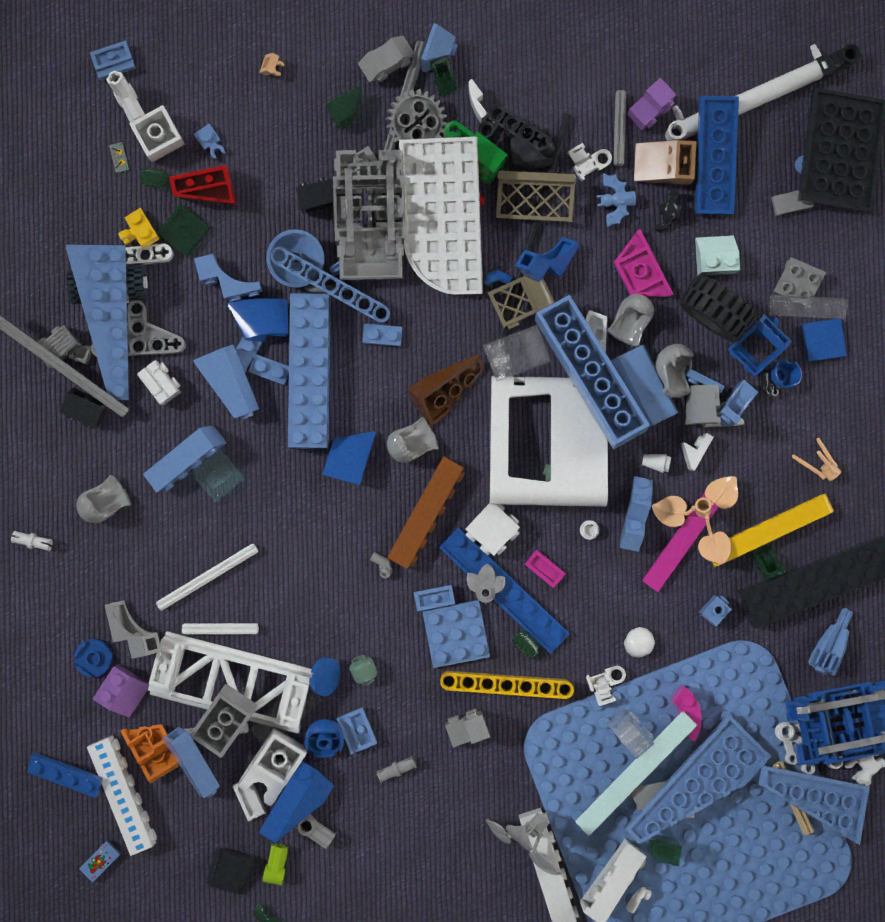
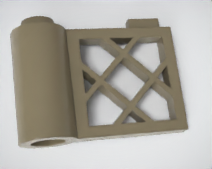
(537, 295)

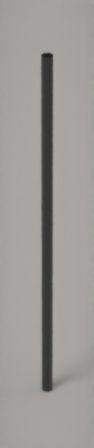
(535, 223)

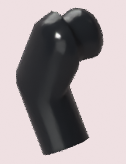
(767, 384)

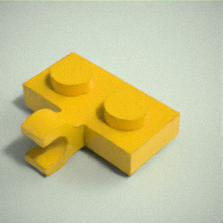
(140, 229)

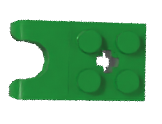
(490, 157)

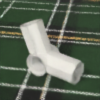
(125, 95)

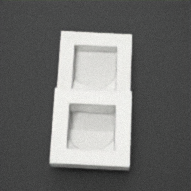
(475, 98)

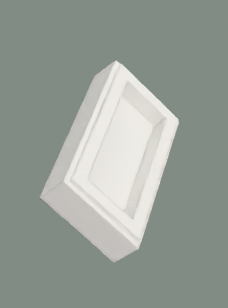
(250, 801)

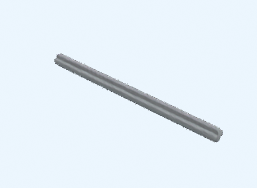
(409, 84)
(62, 367)

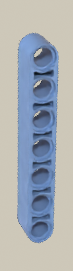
(340, 285)

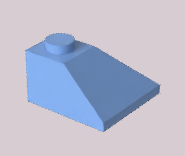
(438, 45)

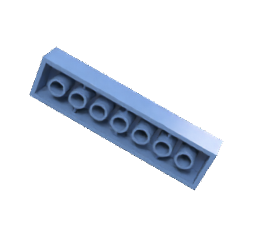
(309, 371)
(591, 372)

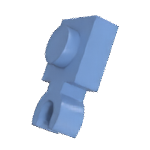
(209, 140)

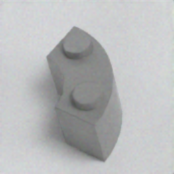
(386, 59)

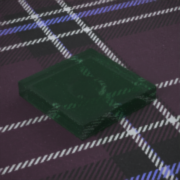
(183, 230)

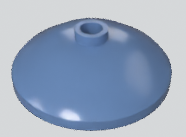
(301, 244)

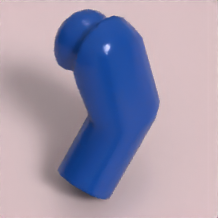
(495, 276)

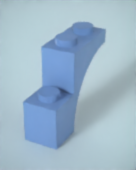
(232, 290)
(736, 403)
(637, 513)

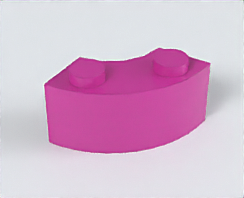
(686, 702)

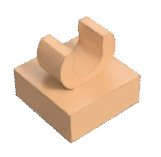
(269, 64)

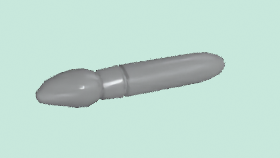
(311, 288)

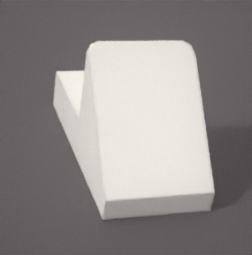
(694, 455)

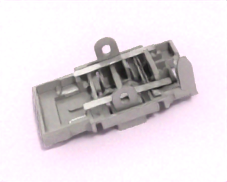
(369, 250)

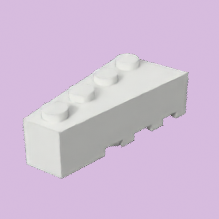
(613, 881)

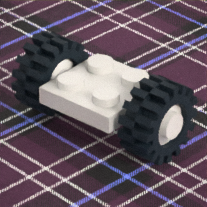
(136, 284)

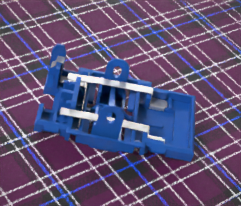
(814, 722)

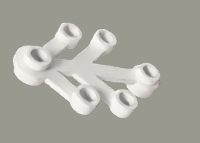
(787, 740)

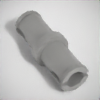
(396, 769)

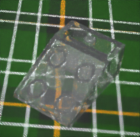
(517, 353)

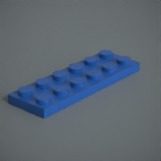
(716, 154)

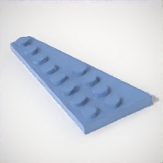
(102, 291)

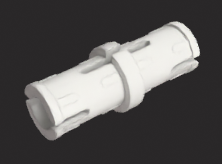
(31, 540)

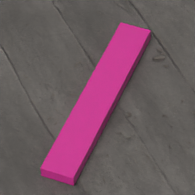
(676, 549)

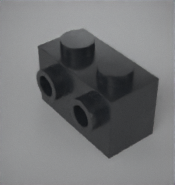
(315, 195)
(83, 408)

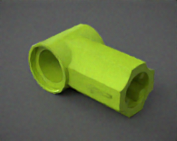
(275, 869)

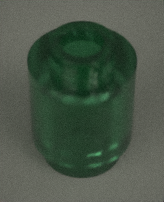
(154, 178)
(525, 644)

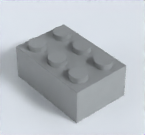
(223, 720)

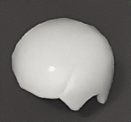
(639, 642)

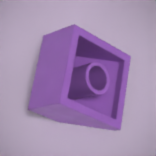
(121, 691)

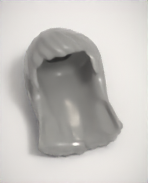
(632, 319)
(671, 369)
(412, 441)
(102, 501)

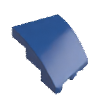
(260, 318)
(349, 457)

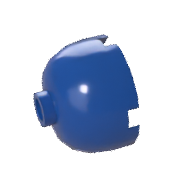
(324, 738)

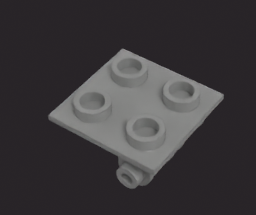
(799, 279)

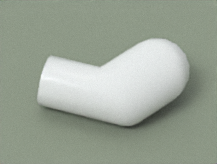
(635, 900)

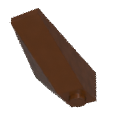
(439, 390)

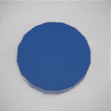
(93, 658)
(325, 676)

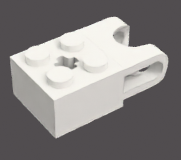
(270, 770)

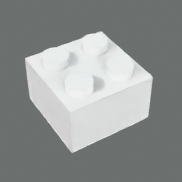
(157, 133)

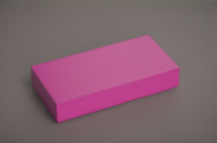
(545, 568)

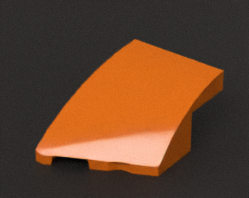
(151, 751)

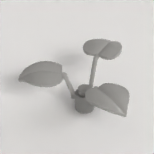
(520, 834)

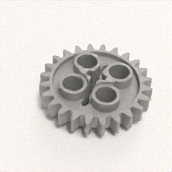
(406, 107)

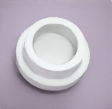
(589, 529)

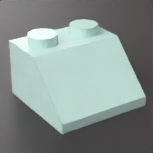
(717, 255)

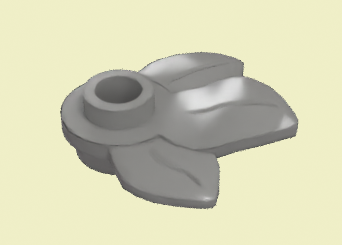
(485, 580)

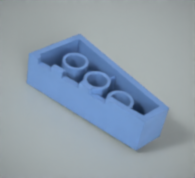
(184, 458)

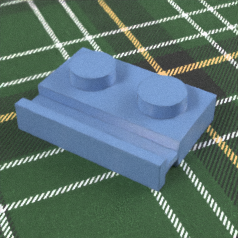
(112, 58)
(357, 730)

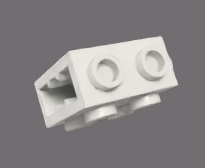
(493, 529)

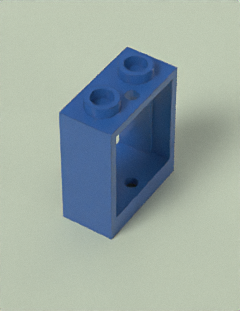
(772, 333)

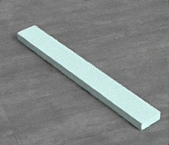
(636, 773)

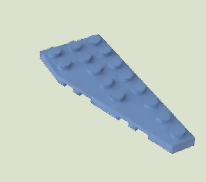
(712, 771)

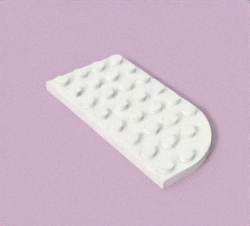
(443, 212)

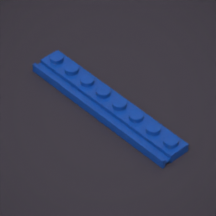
(512, 597)

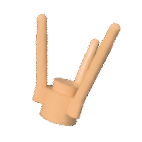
(829, 469)

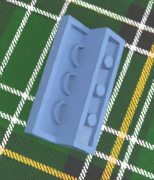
(644, 384)

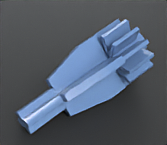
(832, 646)

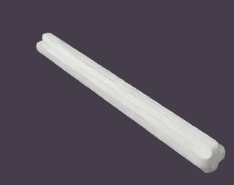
(207, 577)

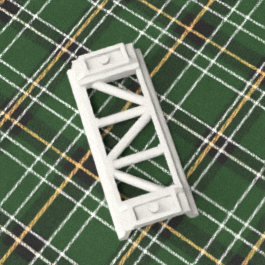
(166, 677)

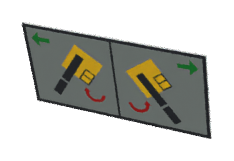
(119, 157)

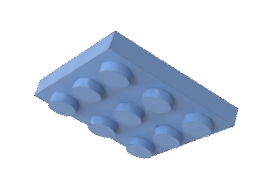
(456, 633)

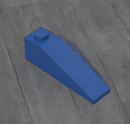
(301, 796)

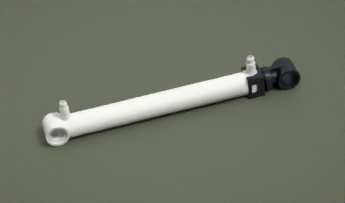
(819, 69)

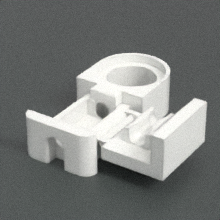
(586, 164)
(601, 685)

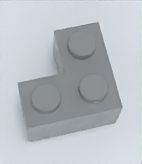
(467, 728)

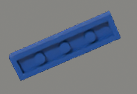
(64, 775)

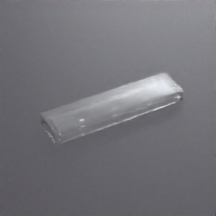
(808, 306)

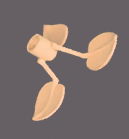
(722, 493)

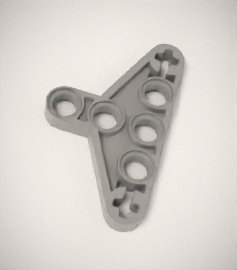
(148, 335)

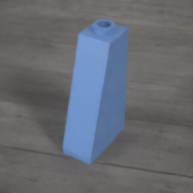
(228, 380)
(191, 762)

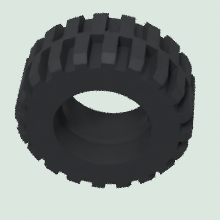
(717, 308)

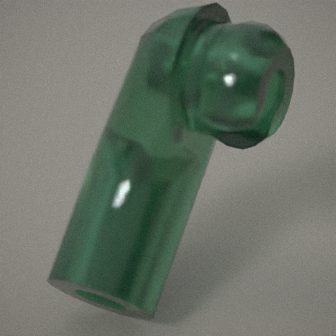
(261, 916)

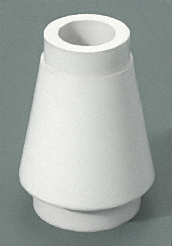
(658, 462)

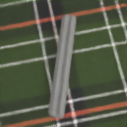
(619, 130)

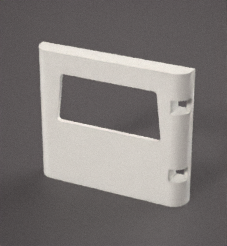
(577, 448)

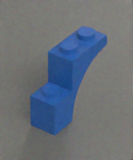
(553, 262)

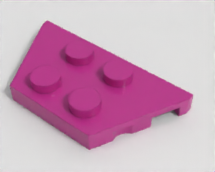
(640, 269)

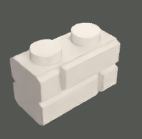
(159, 382)

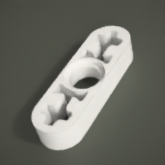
(158, 249)

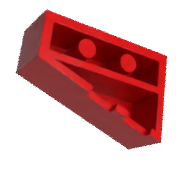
(205, 185)

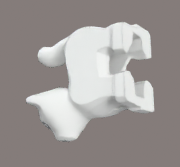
(869, 768)

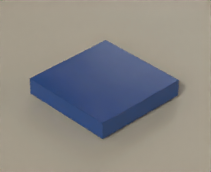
(824, 340)

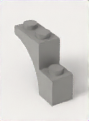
(124, 628)

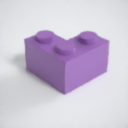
(655, 101)

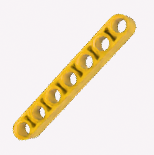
(779, 526)
(515, 689)

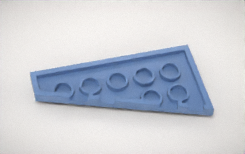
(828, 800)

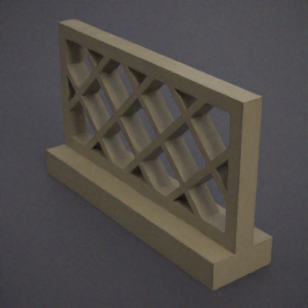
(540, 180)

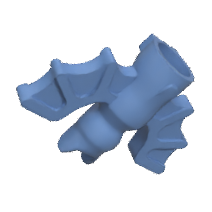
(619, 199)

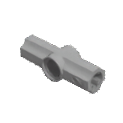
(317, 833)

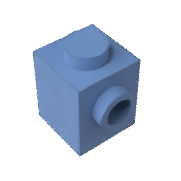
(715, 610)

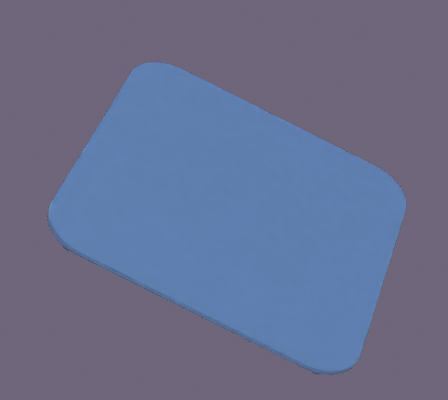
(737, 855)

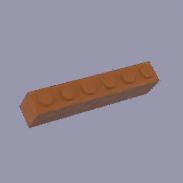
(425, 512)

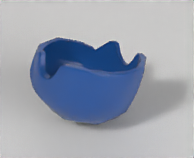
(786, 374)

